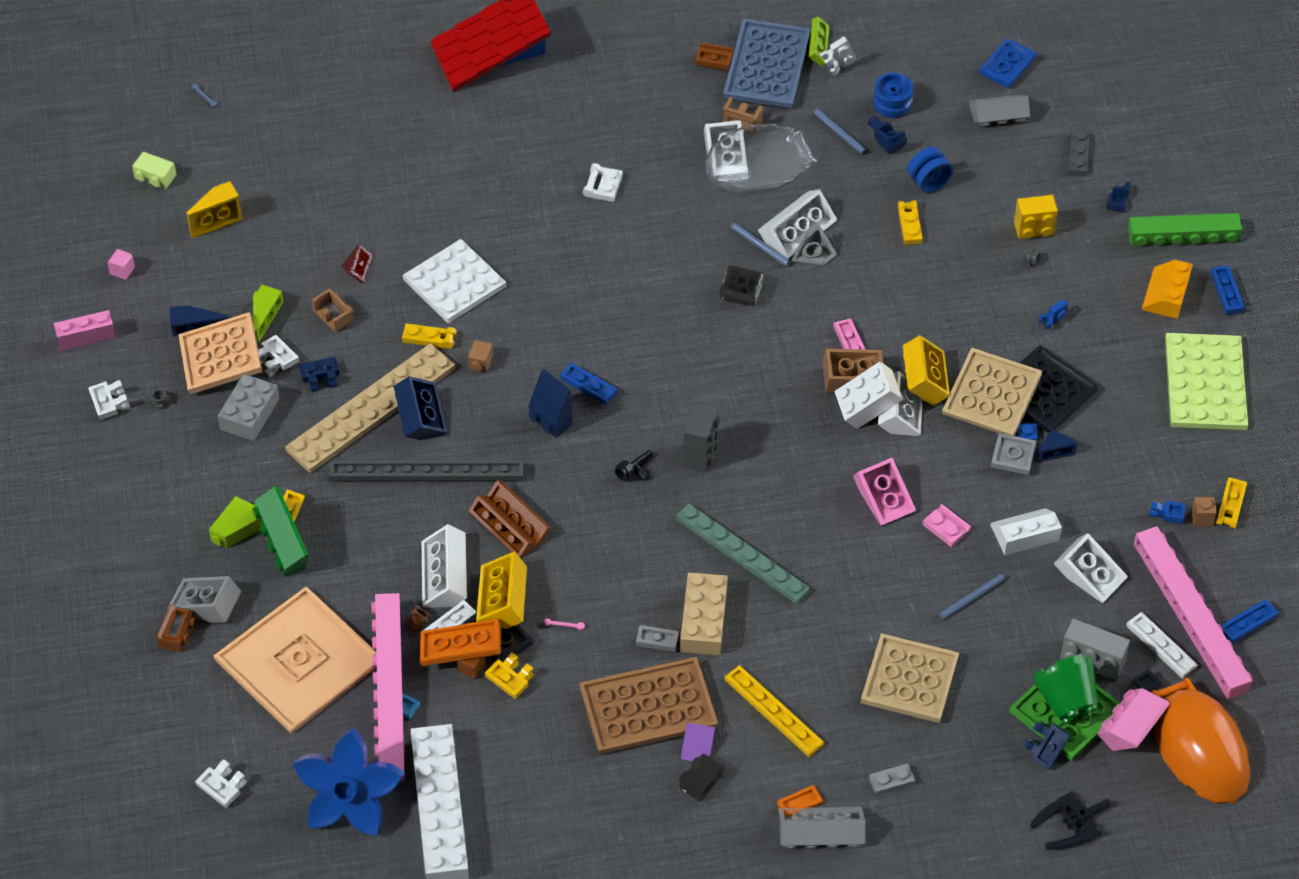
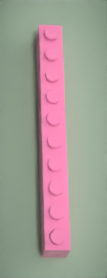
(1193, 612)
(388, 680)

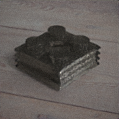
(741, 285)

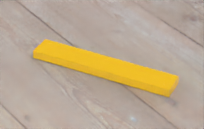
(774, 711)

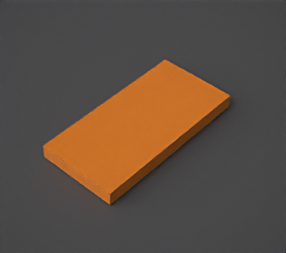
(460, 642)

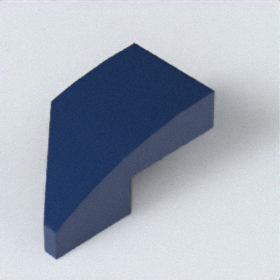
(1118, 198)

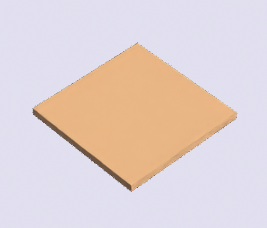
(298, 659)

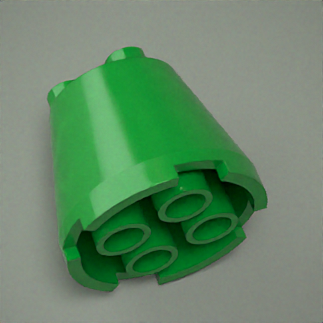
(1069, 688)

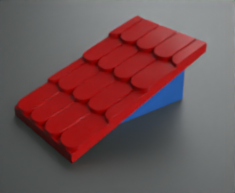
(490, 39)

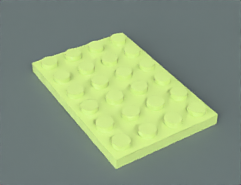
(1206, 381)

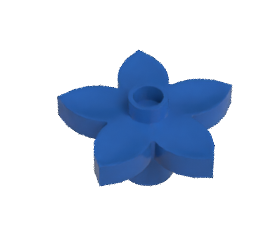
(347, 784)

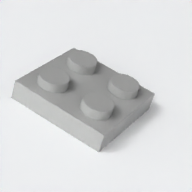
(1013, 454)

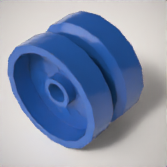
(893, 95)
(930, 169)

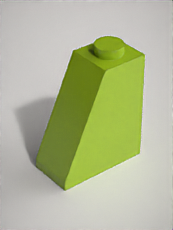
(234, 524)

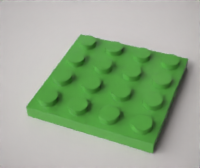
(1034, 708)

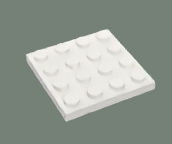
(454, 281)

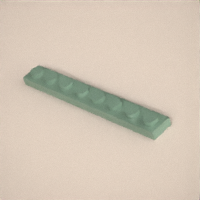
(743, 553)

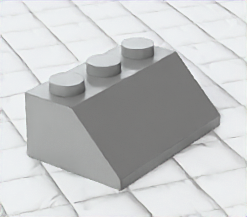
(1000, 109)

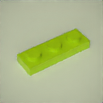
(819, 40)

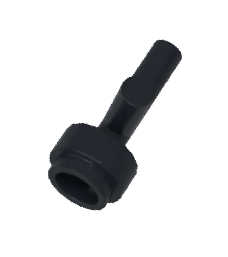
(626, 470)

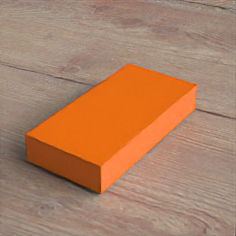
(802, 799)

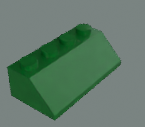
(280, 531)

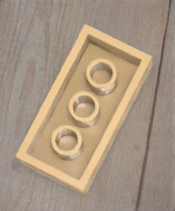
(703, 614)

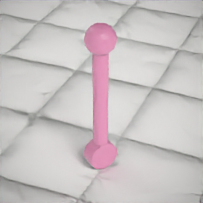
(580, 626)

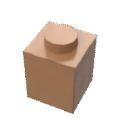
(480, 356)
(1203, 511)

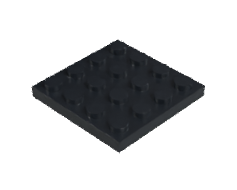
(1058, 391)

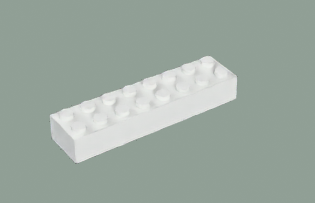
(439, 803)

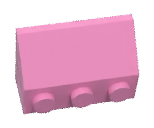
(1132, 719)

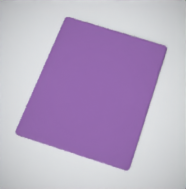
(697, 741)

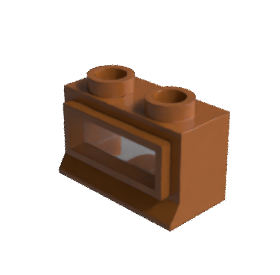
(176, 628)

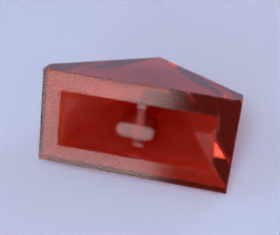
(358, 263)

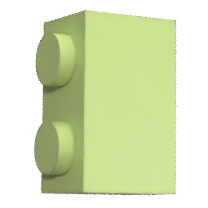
(154, 170)

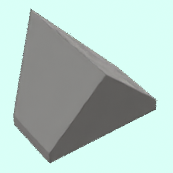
(814, 248)

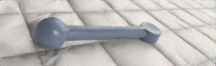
(213, 103)

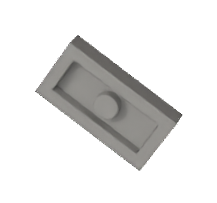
(657, 638)
(891, 779)

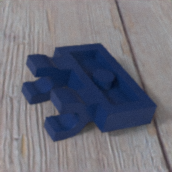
(320, 369)
(1051, 745)

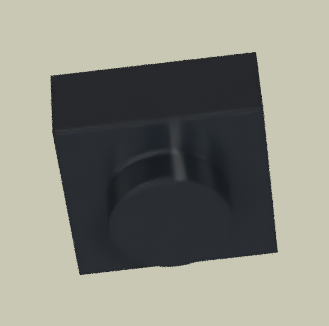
(1147, 681)

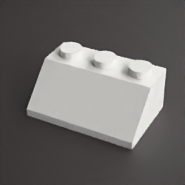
(904, 416)
(1027, 531)

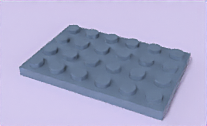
(767, 63)

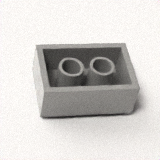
(248, 407)
(1105, 648)

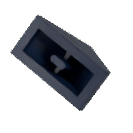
(1056, 446)

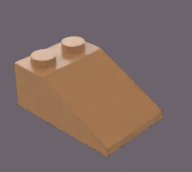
(846, 364)

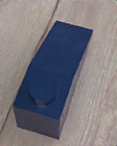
(191, 318)

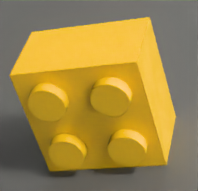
(1035, 216)

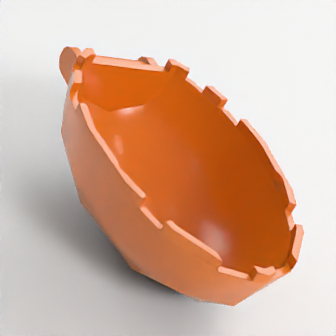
(1202, 744)

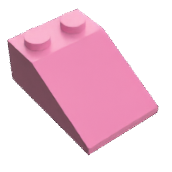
(884, 491)

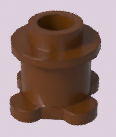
(417, 619)

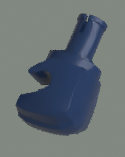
(889, 140)

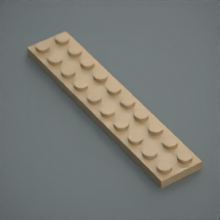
(365, 410)

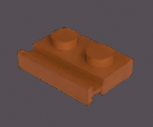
(714, 56)

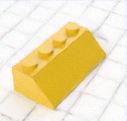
(502, 590)

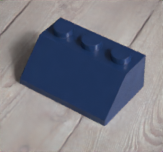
(419, 408)

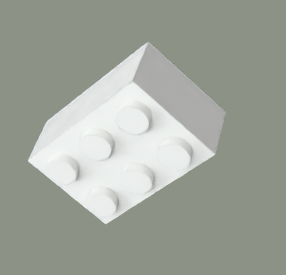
(868, 395)

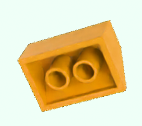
(1167, 288)

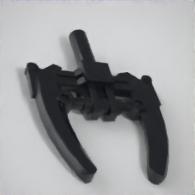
(1080, 815)

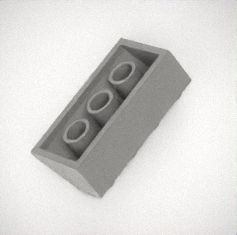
(822, 827)

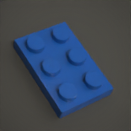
(1007, 63)

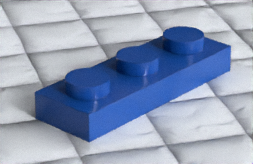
(1227, 290)
(588, 383)
(1249, 621)

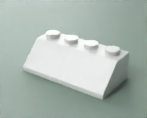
(789, 226)
(444, 568)

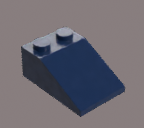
(551, 405)

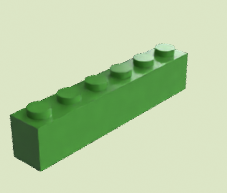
(1184, 229)

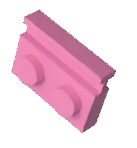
(946, 525)

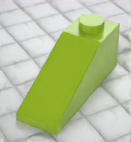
(265, 307)

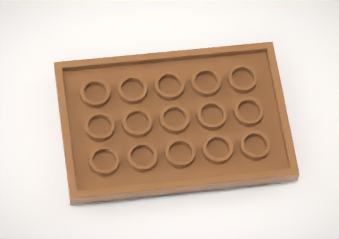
(647, 705)

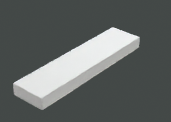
(1162, 645)

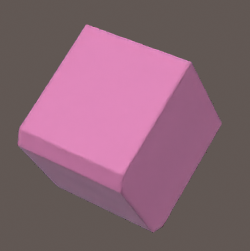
(121, 264)

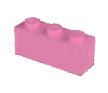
(84, 330)

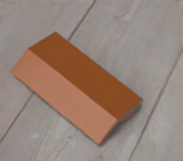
(510, 519)

